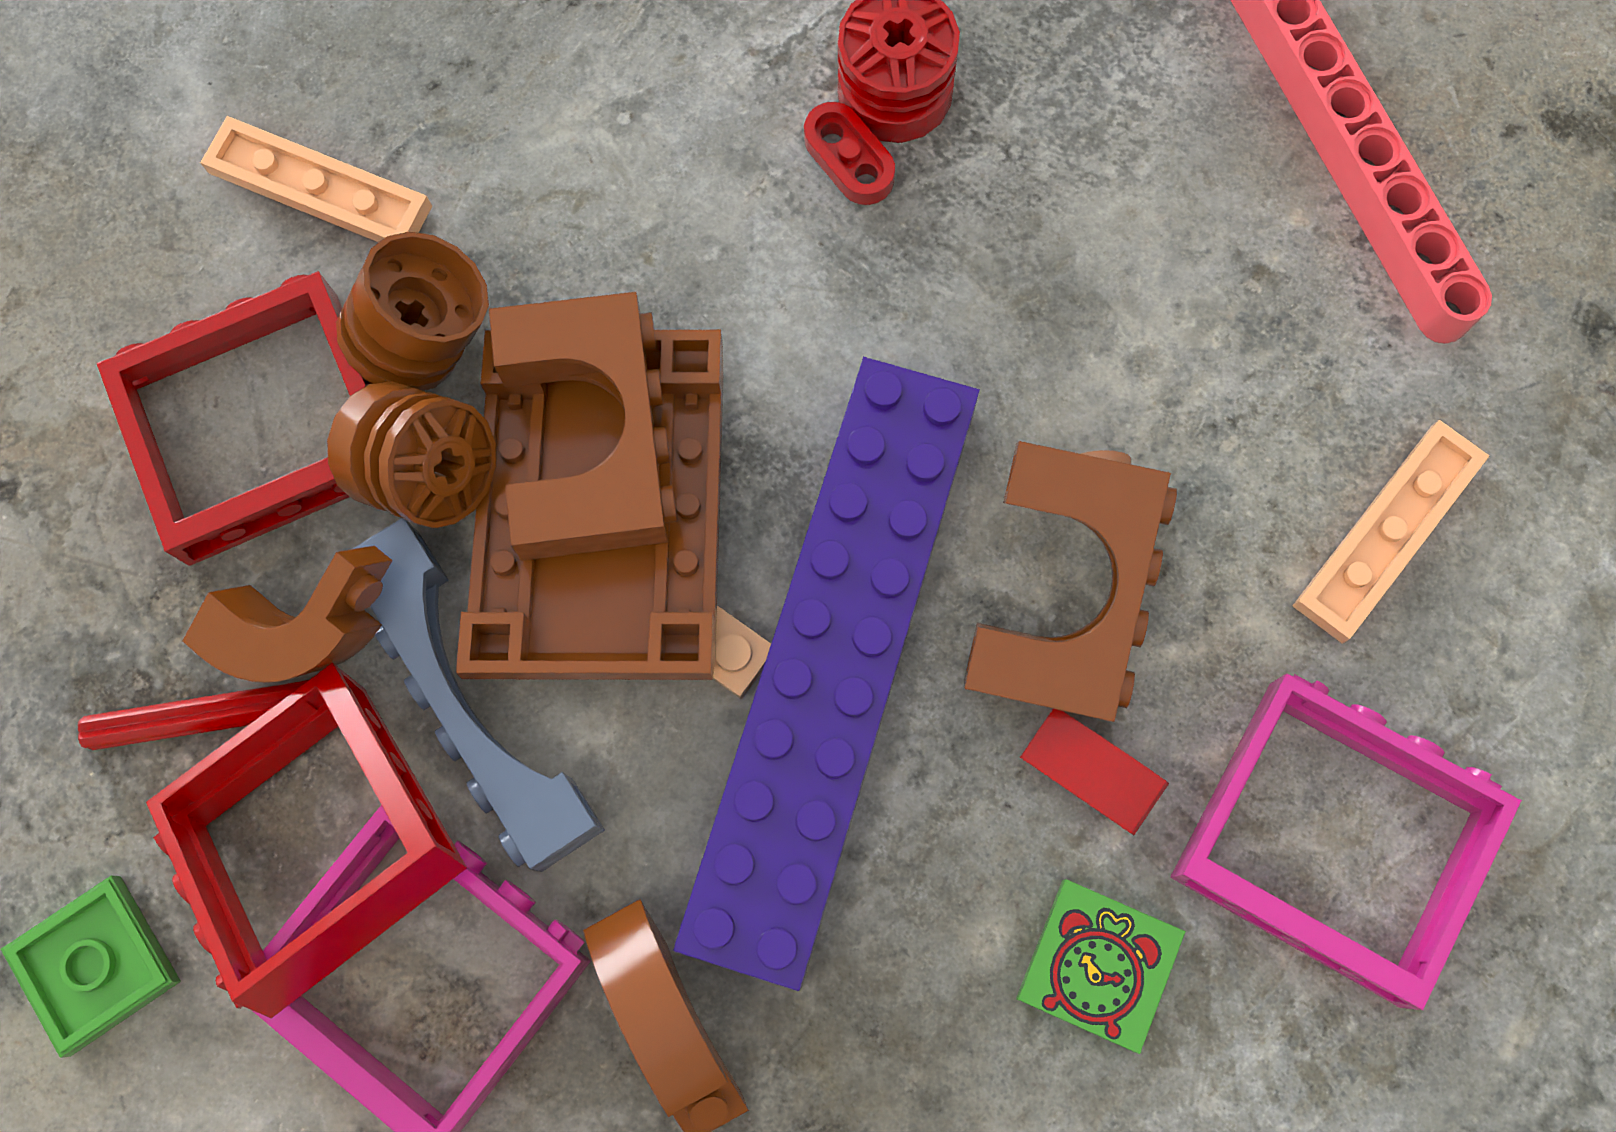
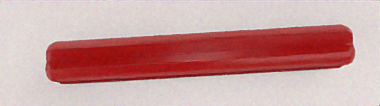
(180, 717)

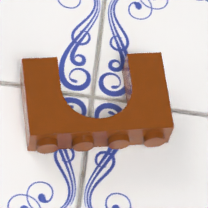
(623, 497)
(1087, 667)

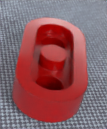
(852, 156)

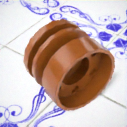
(412, 311)
(412, 453)

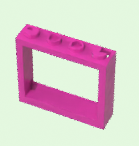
(1411, 757)
(353, 1065)

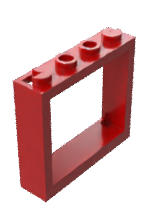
(192, 343)
(240, 767)

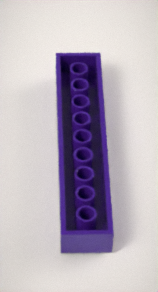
(827, 676)

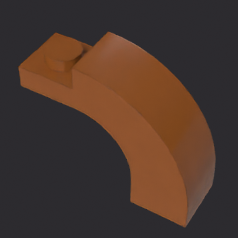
(260, 643)
(661, 1021)

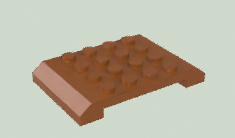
(613, 610)

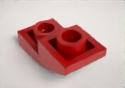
(1094, 770)

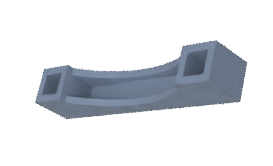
(540, 814)

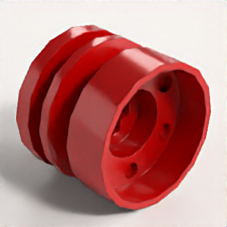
(898, 65)

